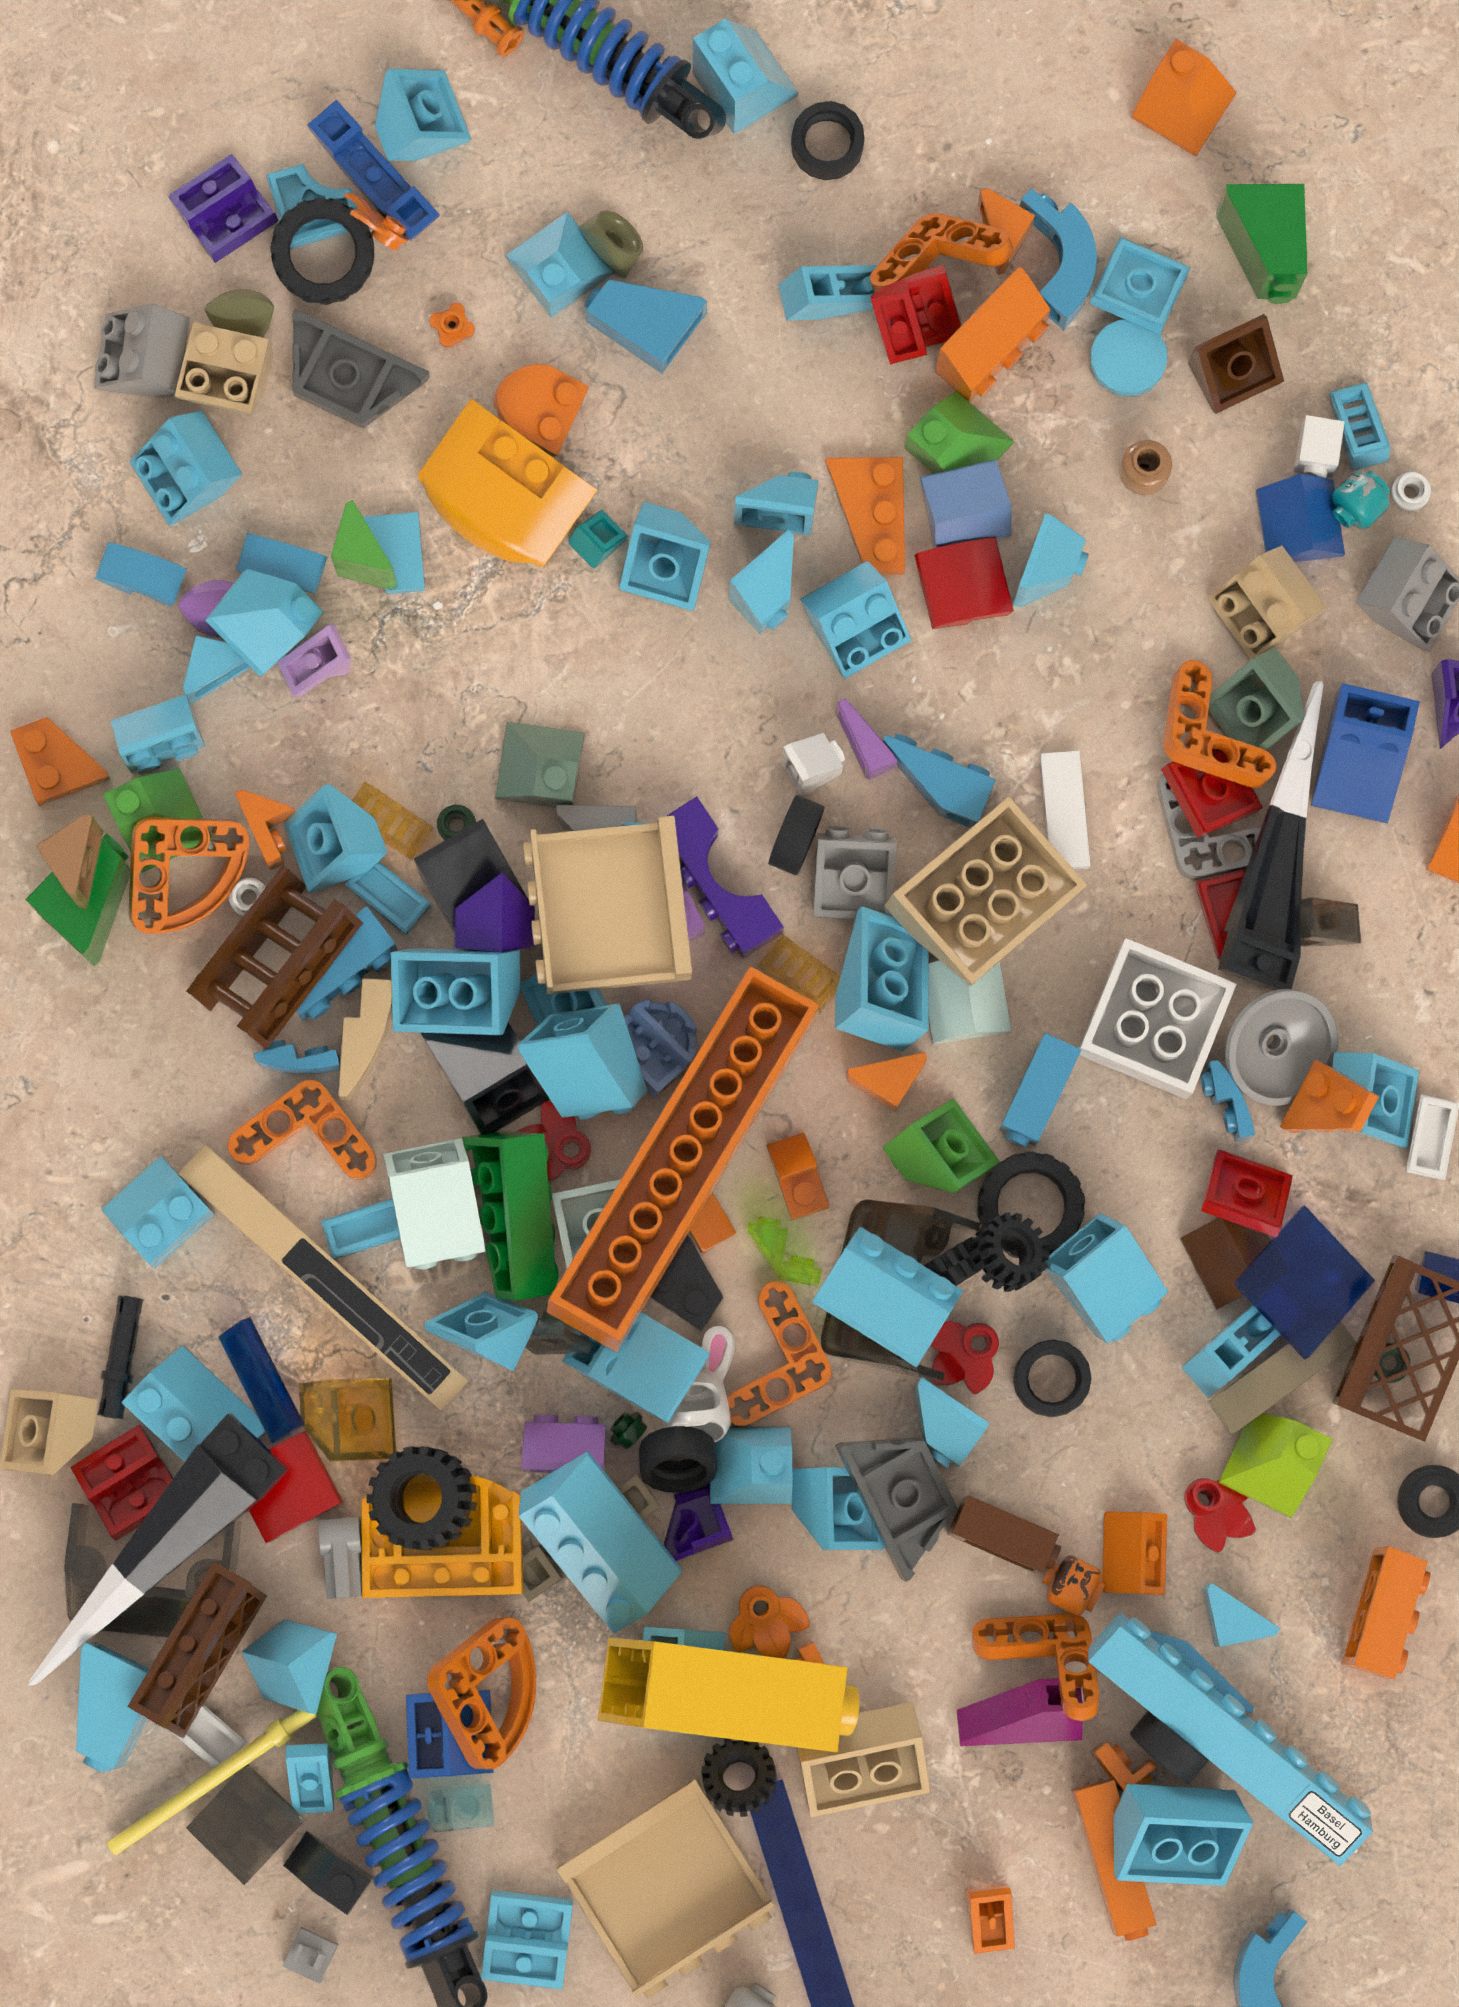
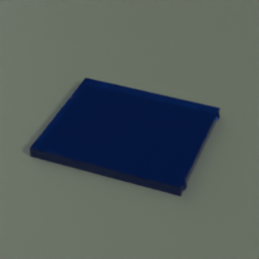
(1304, 1282)

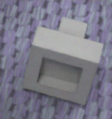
(310, 1955)

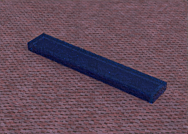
(800, 1902)

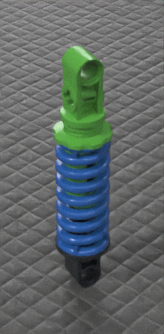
(601, 45)
(378, 1794)

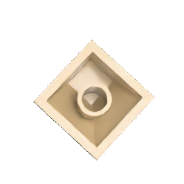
(45, 1430)

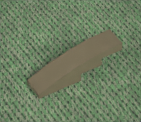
(1275, 1379)

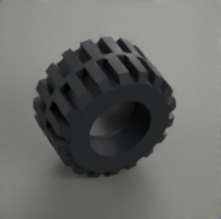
(389, 1490)

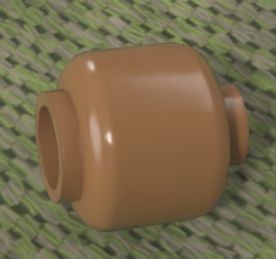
(1157, 466)

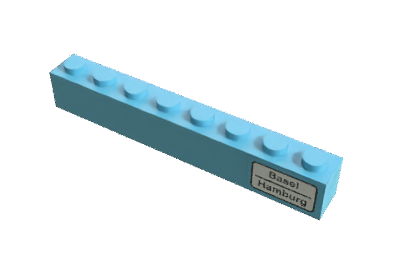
(1231, 1738)

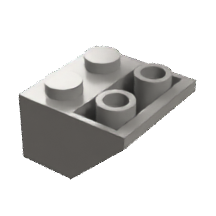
(141, 351)
(1411, 592)

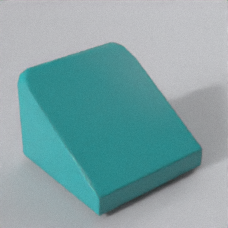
(597, 538)

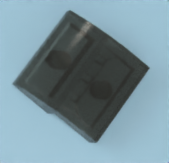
(245, 1824)

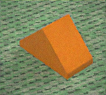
(1004, 214)
(888, 1079)
(991, 1918)

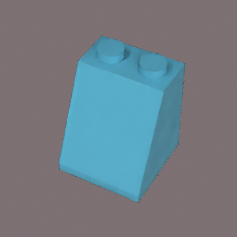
(739, 73)
(585, 1062)
(1106, 1277)
(104, 1722)

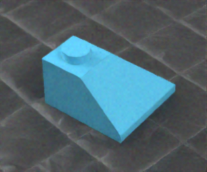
(418, 115)
(558, 264)
(779, 504)
(665, 557)
(1052, 561)
(764, 585)
(263, 618)
(333, 839)
(1396, 1090)
(946, 1424)
(753, 1466)
(833, 1510)

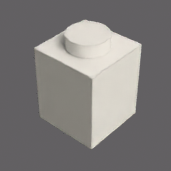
(1319, 446)

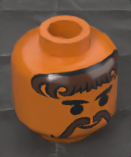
(1073, 1585)

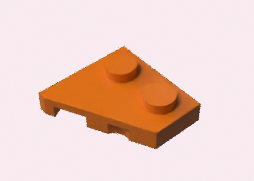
(54, 761)
(1329, 1103)

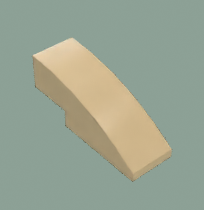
(364, 1036)

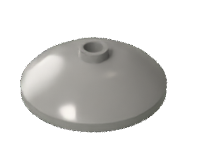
(1301, 1033)

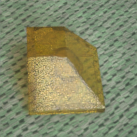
(350, 1417)

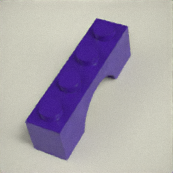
(746, 920)

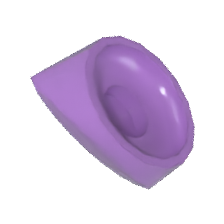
(201, 601)

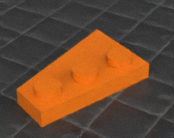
(874, 508)

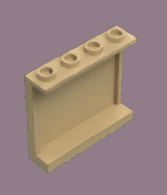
(608, 907)
(667, 1889)

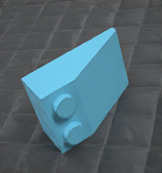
(883, 983)

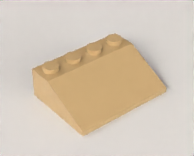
(986, 893)

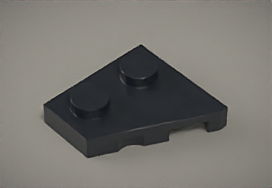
(688, 1287)

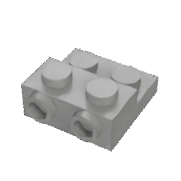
(853, 872)

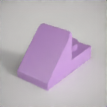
(315, 661)

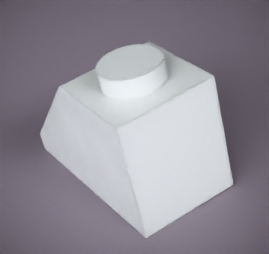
(812, 762)

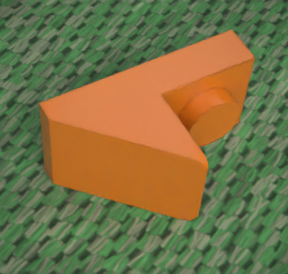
(261, 816)
(798, 1176)

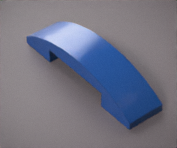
(370, 170)

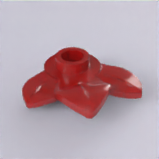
(557, 1134)
(960, 1360)
(1223, 1515)

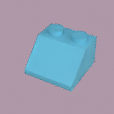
(157, 1212)

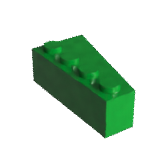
(515, 1212)

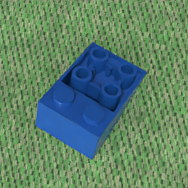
(1364, 752)

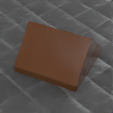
(1237, 364)
(1221, 1254)

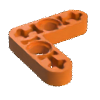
(938, 235)
(1201, 741)
(316, 1119)
(795, 1357)
(1062, 1647)

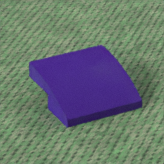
(223, 208)

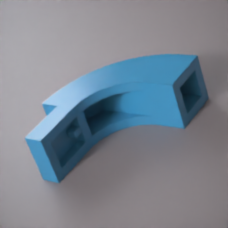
(1076, 251)
(1259, 1959)

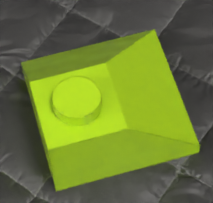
(1275, 1462)

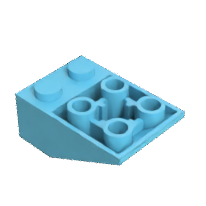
(648, 1370)

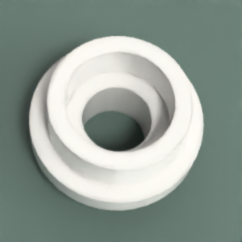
(1413, 480)
(243, 886)

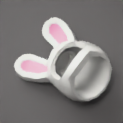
(706, 1401)

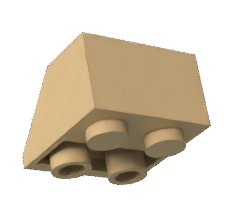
(224, 369)
(1267, 602)

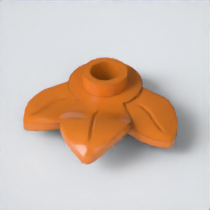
(385, 230)
(767, 1629)

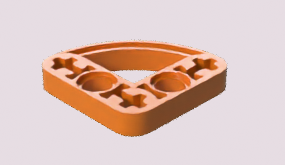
(170, 845)
(465, 1678)

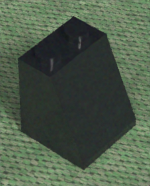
(462, 867)
(487, 1076)

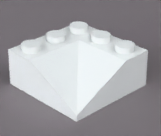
(1156, 1019)

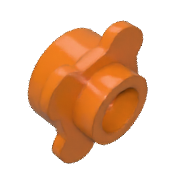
(455, 335)

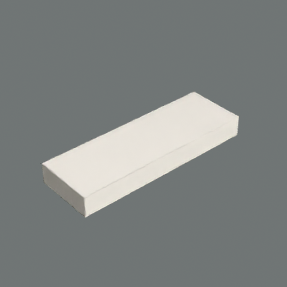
(1065, 806)

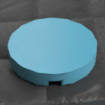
(1128, 358)

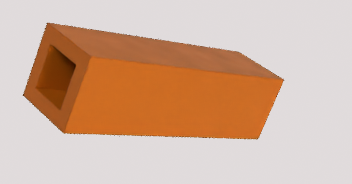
(1125, 1901)

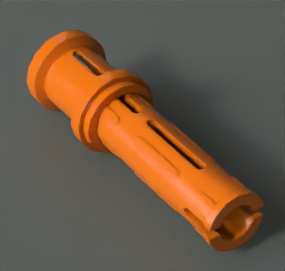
(486, 22)

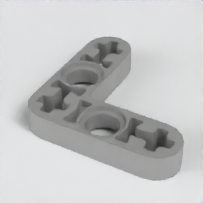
(1185, 842)

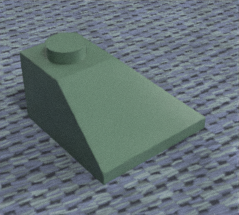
(1259, 701)
(539, 765)

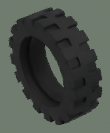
(325, 292)
(1043, 1165)

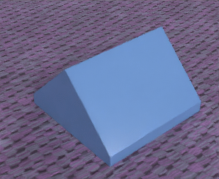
(967, 504)

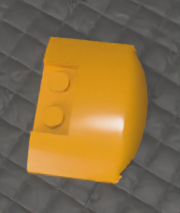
(503, 489)
(477, 1563)

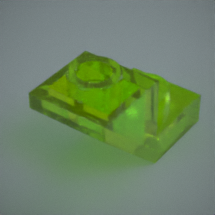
(770, 1242)

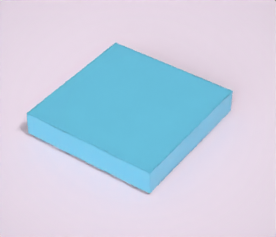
(1139, 285)

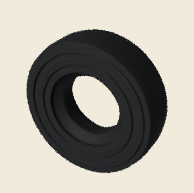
(1409, 1501)

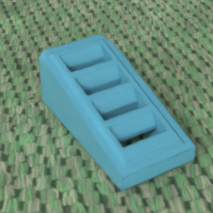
(1366, 449)

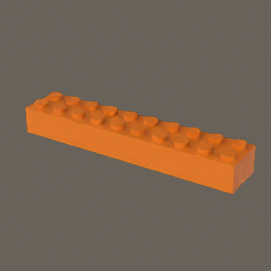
(682, 1159)

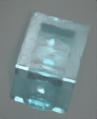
(461, 1808)

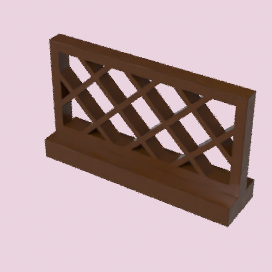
(1373, 1342)
(195, 1649)

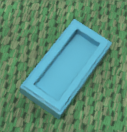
(390, 897)
(361, 1229)

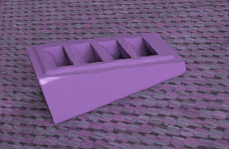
(867, 746)

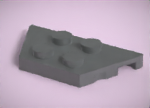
(348, 373)
(901, 1495)

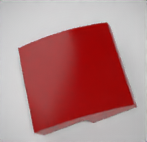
(916, 314)
(963, 583)
(123, 1480)
(300, 1494)

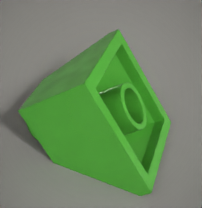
(955, 436)
(154, 796)
(941, 1150)

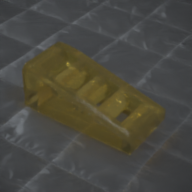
(395, 809)
(810, 961)

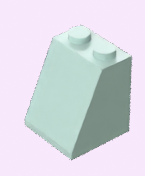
(434, 1203)

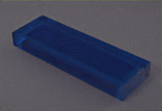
(261, 1380)

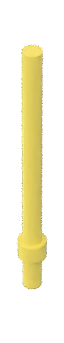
(276, 1734)

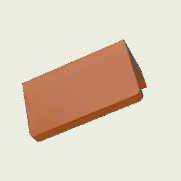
(1134, 1552)

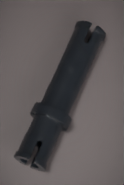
(120, 1357)

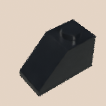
(328, 1873)

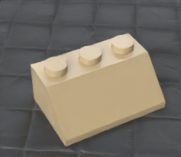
(872, 1765)

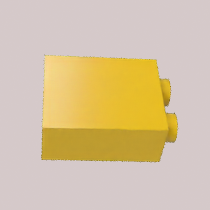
(727, 1694)

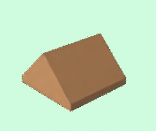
(74, 856)

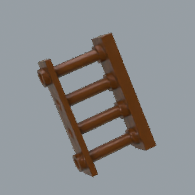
(297, 976)

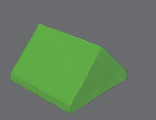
(358, 553)

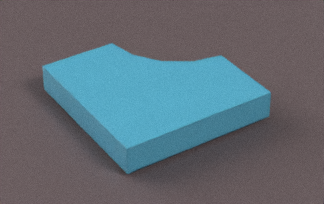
(294, 186)
(401, 542)

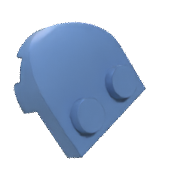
(662, 1042)

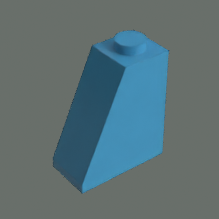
(645, 319)
(1039, 1091)

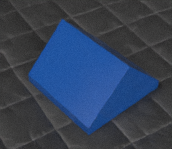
(1300, 518)

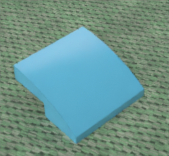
(527, 1939)

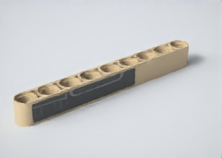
(323, 1277)

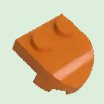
(540, 404)

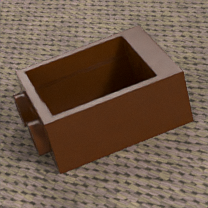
(1005, 1535)

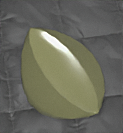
(613, 241)
(241, 312)

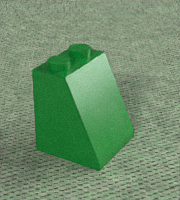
(1267, 236)
(90, 927)

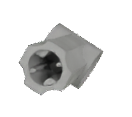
(340, 1545)

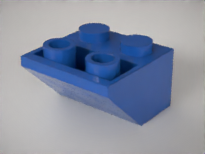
(430, 1741)

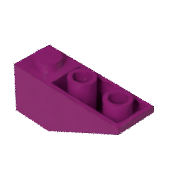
(1019, 1716)

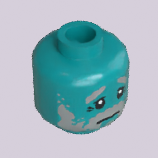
(1360, 500)

